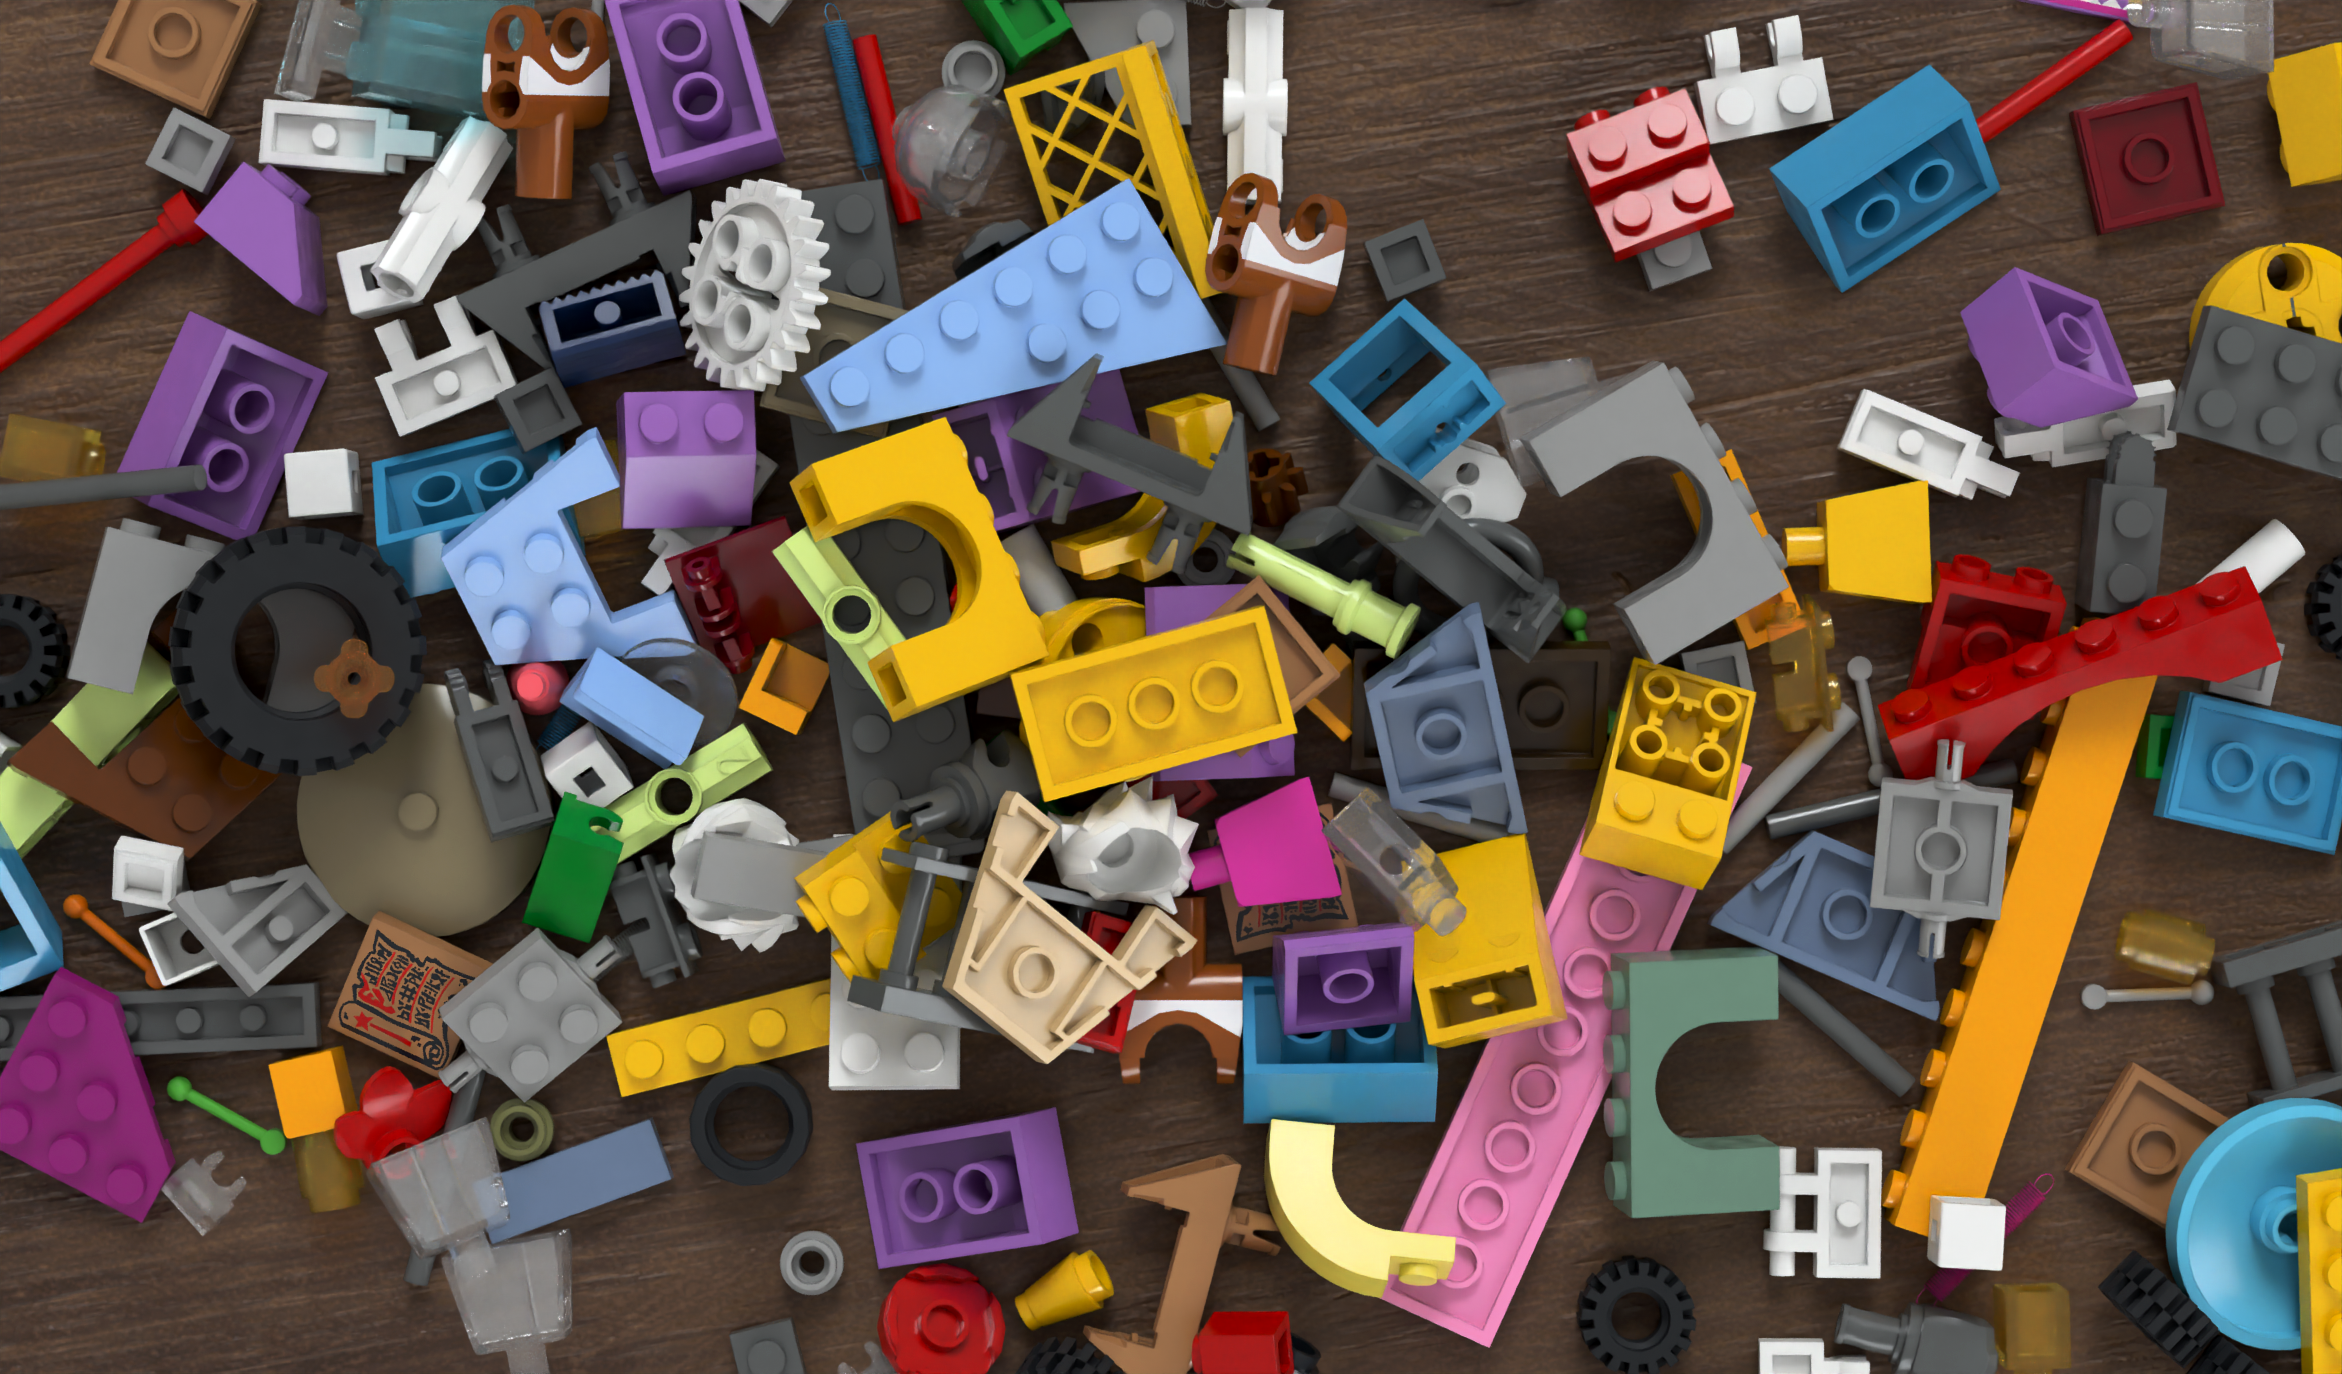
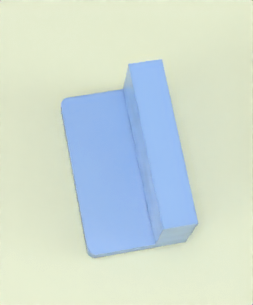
(633, 709)

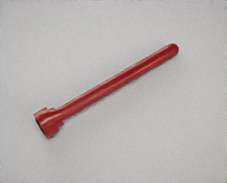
(174, 227)

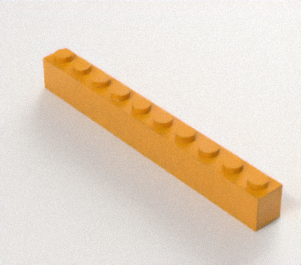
(2019, 957)

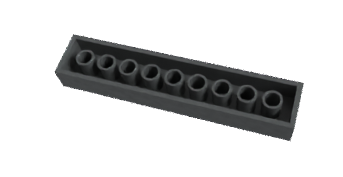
(892, 556)

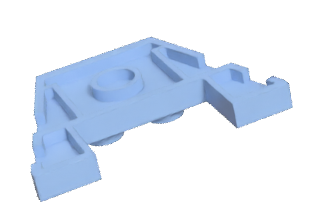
(531, 580)

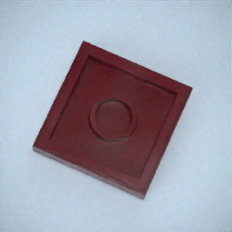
(2146, 159)

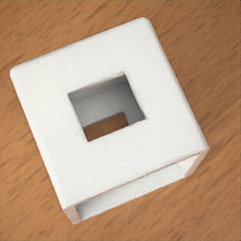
(359, 286)
(323, 484)
(576, 754)
(167, 953)
(1966, 1232)

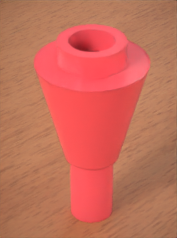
(537, 686)

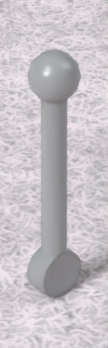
(1859, 670)
(2095, 996)

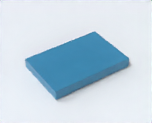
(2253, 773)

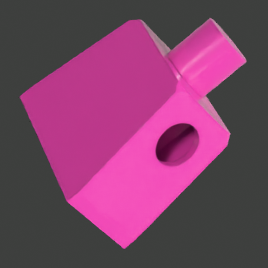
(1271, 850)

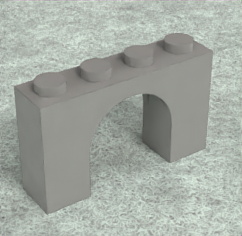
(1729, 561)
(141, 573)

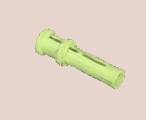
(1349, 604)

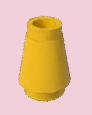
(1066, 1291)

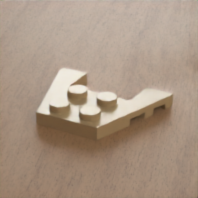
(1029, 964)

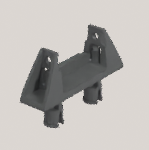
(528, 279)
(1087, 445)
(1452, 556)

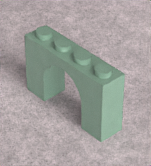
(1652, 1005)

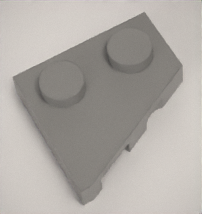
(1118, 25)
(259, 922)

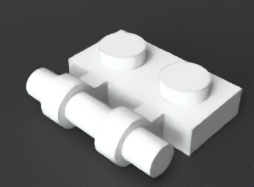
(1845, 1214)

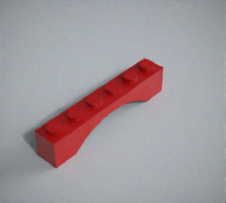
(2197, 632)

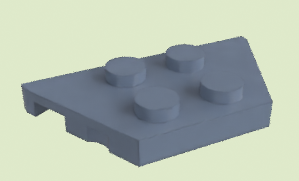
(1446, 728)
(1819, 913)

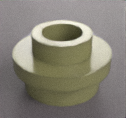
(508, 1143)

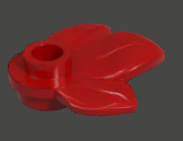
(391, 1117)

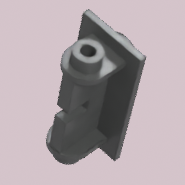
(667, 941)

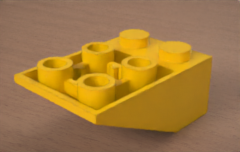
(1669, 774)
(1499, 962)

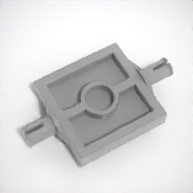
(1941, 848)
(530, 1015)

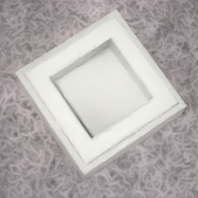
(147, 872)

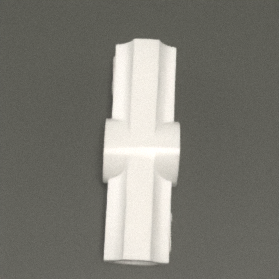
(1255, 96)
(442, 209)

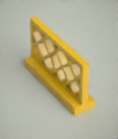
(1161, 141)

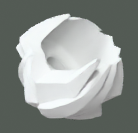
(1126, 847)
(742, 924)

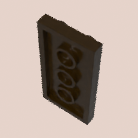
(1549, 706)

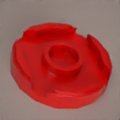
(940, 1323)

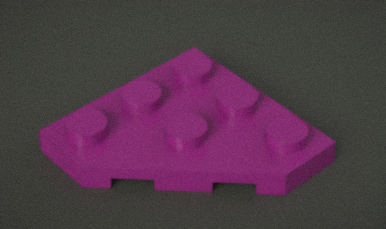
(82, 1100)

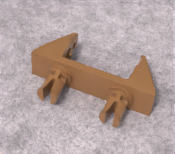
(1206, 1193)

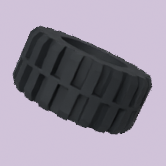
(207, 630)

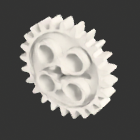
(773, 248)

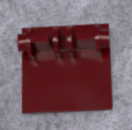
(740, 593)

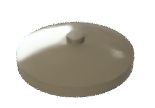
(409, 832)

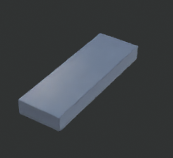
(583, 1177)

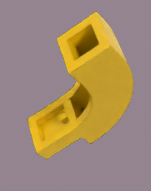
(1188, 425)

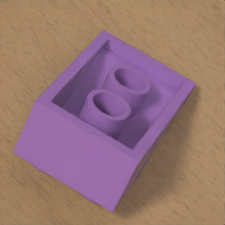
(695, 90)
(967, 1188)

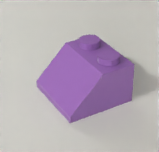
(272, 232)
(2045, 351)
(686, 458)
(1343, 977)

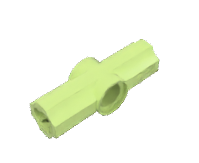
(826, 577)
(712, 775)

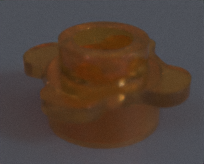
(334, 678)

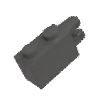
(2121, 529)

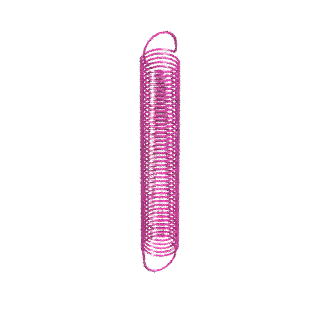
(1960, 1273)

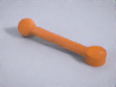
(76, 907)

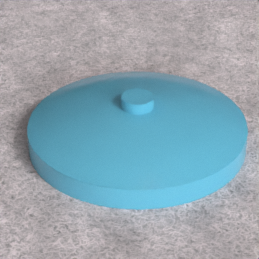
(2237, 1217)

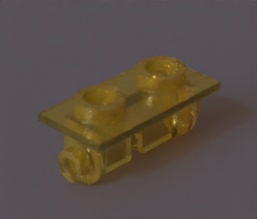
(1803, 640)

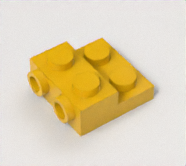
(864, 898)

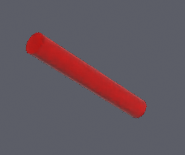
(2053, 80)
(883, 119)

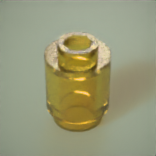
(2164, 945)
(325, 1173)

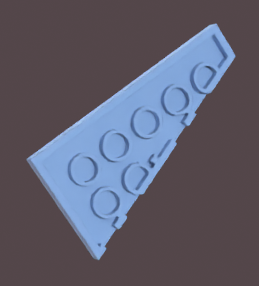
(1026, 320)

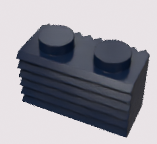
(612, 329)

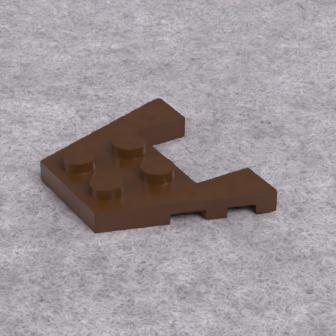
(161, 786)

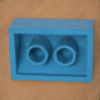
(1886, 177)
(441, 491)
(1334, 1074)

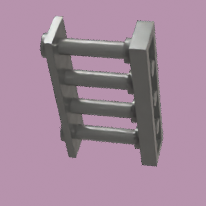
(2252, 975)
(897, 986)

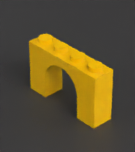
(927, 482)

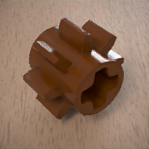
(1274, 486)

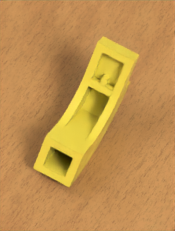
(1327, 1232)

